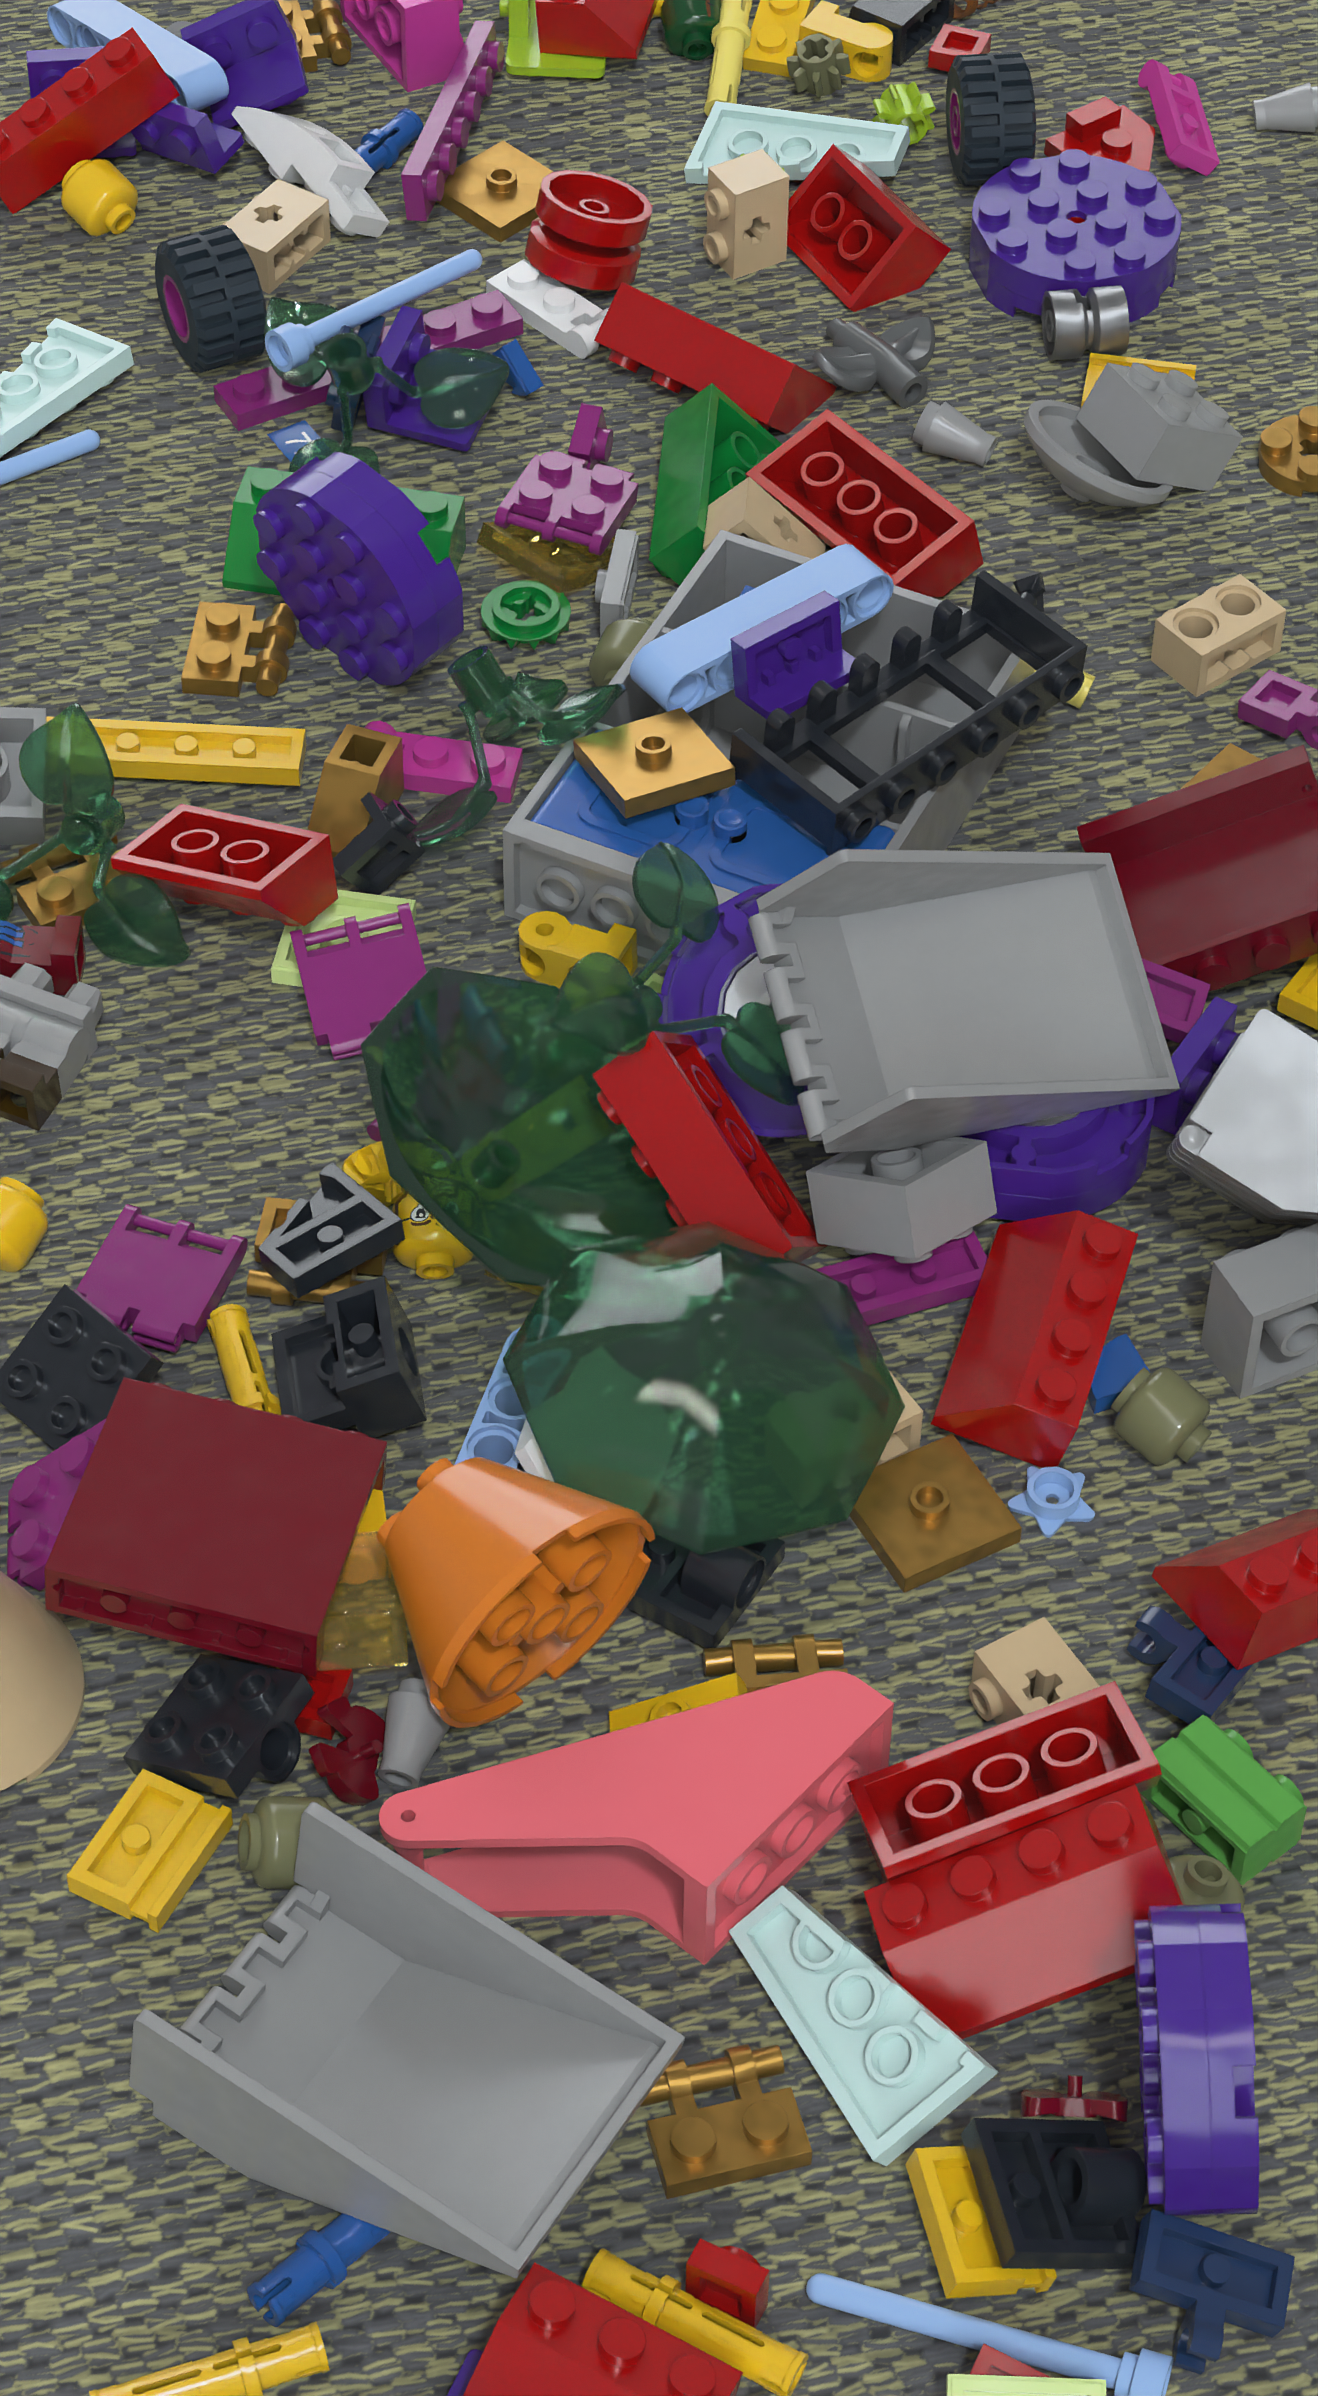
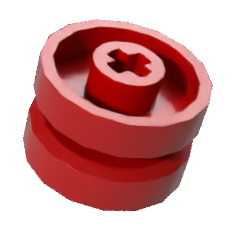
(588, 230)

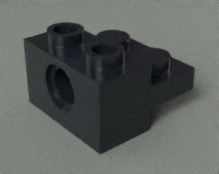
(352, 1363)

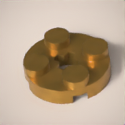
(1282, 456)

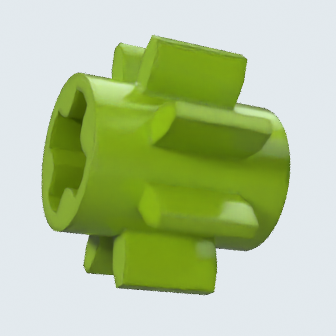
(907, 107)

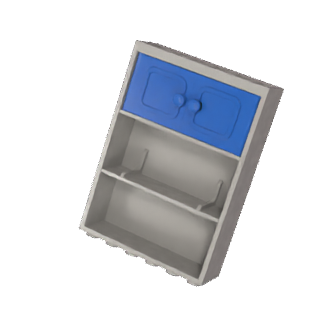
(578, 852)

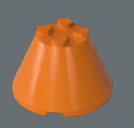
(507, 1580)

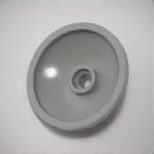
(1081, 460)

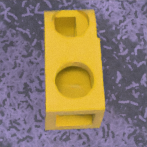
(865, 43)
(553, 946)

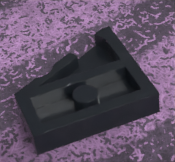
(329, 1234)

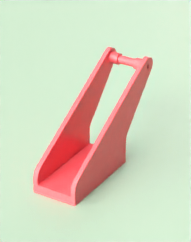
(657, 1819)

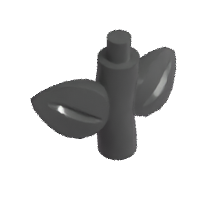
(891, 360)

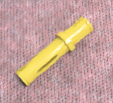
(730, 40)

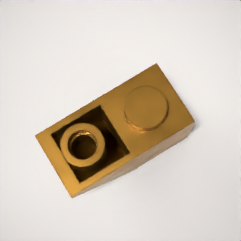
(356, 764)

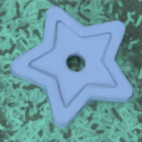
(1054, 1483)

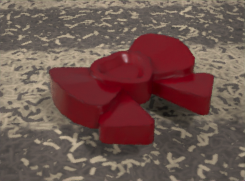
(353, 1762)
(1073, 2104)

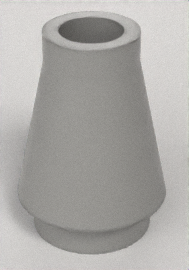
(1288, 110)
(953, 435)
(410, 1734)

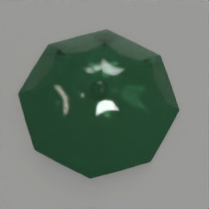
(502, 1125)
(704, 1386)

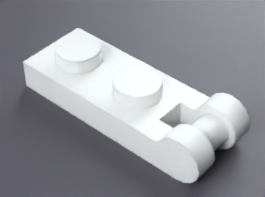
(550, 307)

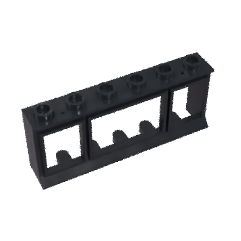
(994, 611)

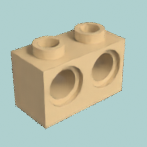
(1218, 635)

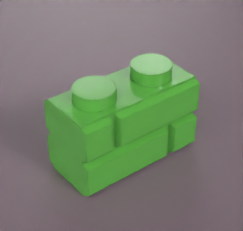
(1226, 1798)

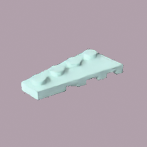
(793, 140)
(56, 378)
(864, 2033)

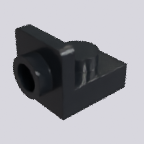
(382, 848)

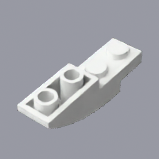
(319, 161)

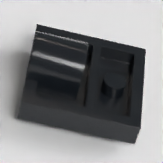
(71, 1368)
(703, 1592)
(224, 1727)
(1056, 2192)

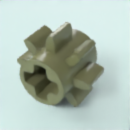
(818, 65)

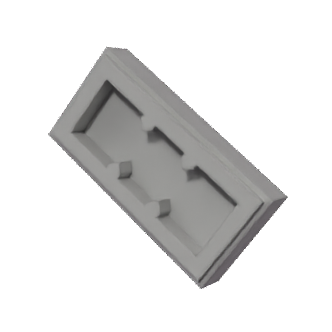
(617, 584)

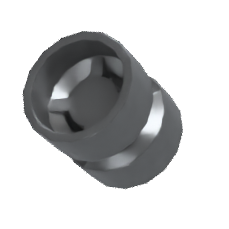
(1085, 322)

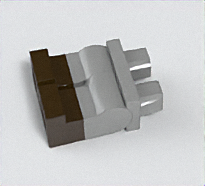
(42, 1041)

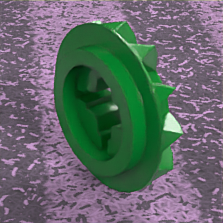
(515, 600)

